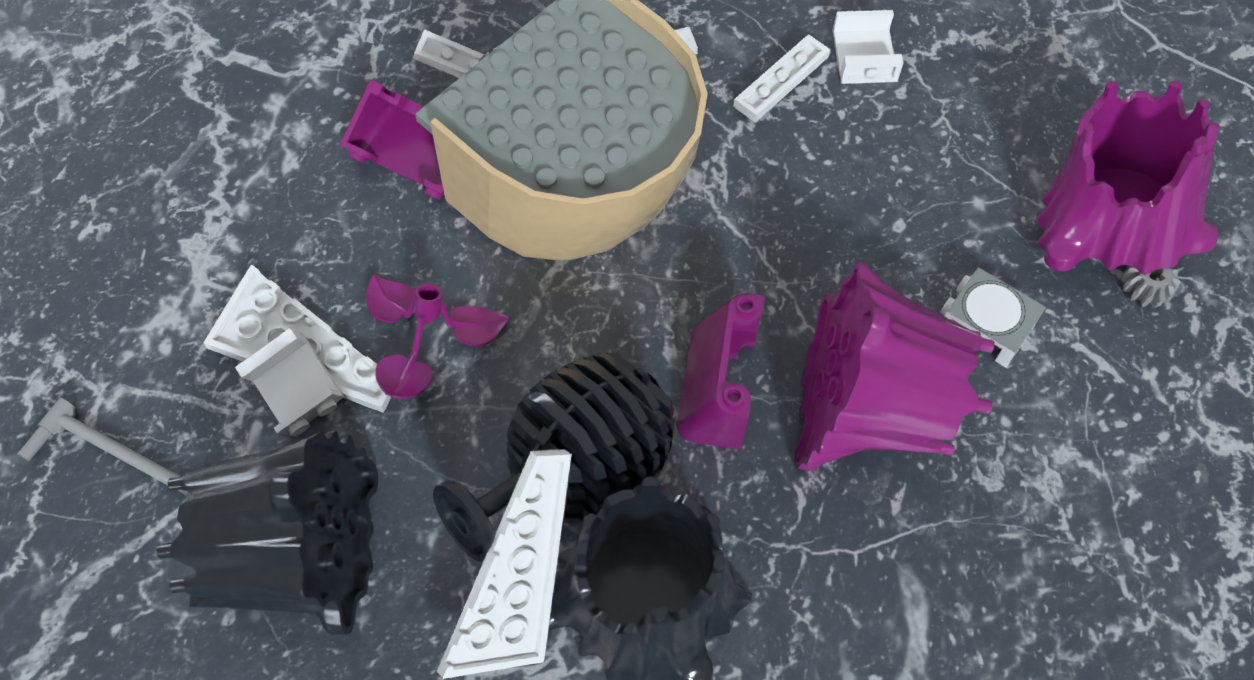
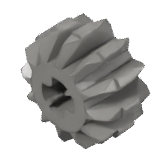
(1151, 288)

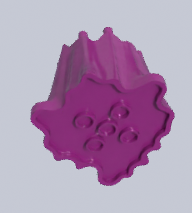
(1132, 184)
(884, 375)

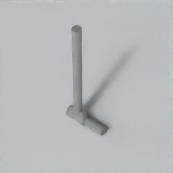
(62, 417)

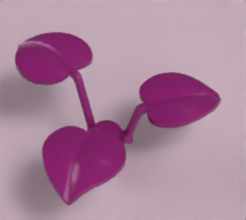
(392, 300)

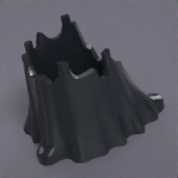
(279, 531)
(648, 585)

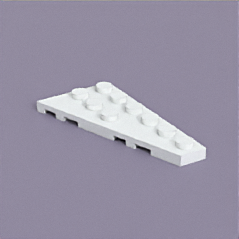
(263, 312)
(513, 593)

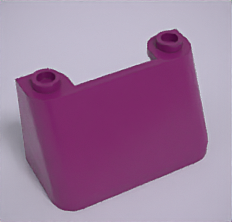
(389, 135)
(710, 407)

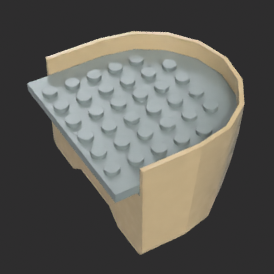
(571, 129)

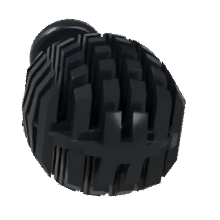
(600, 413)

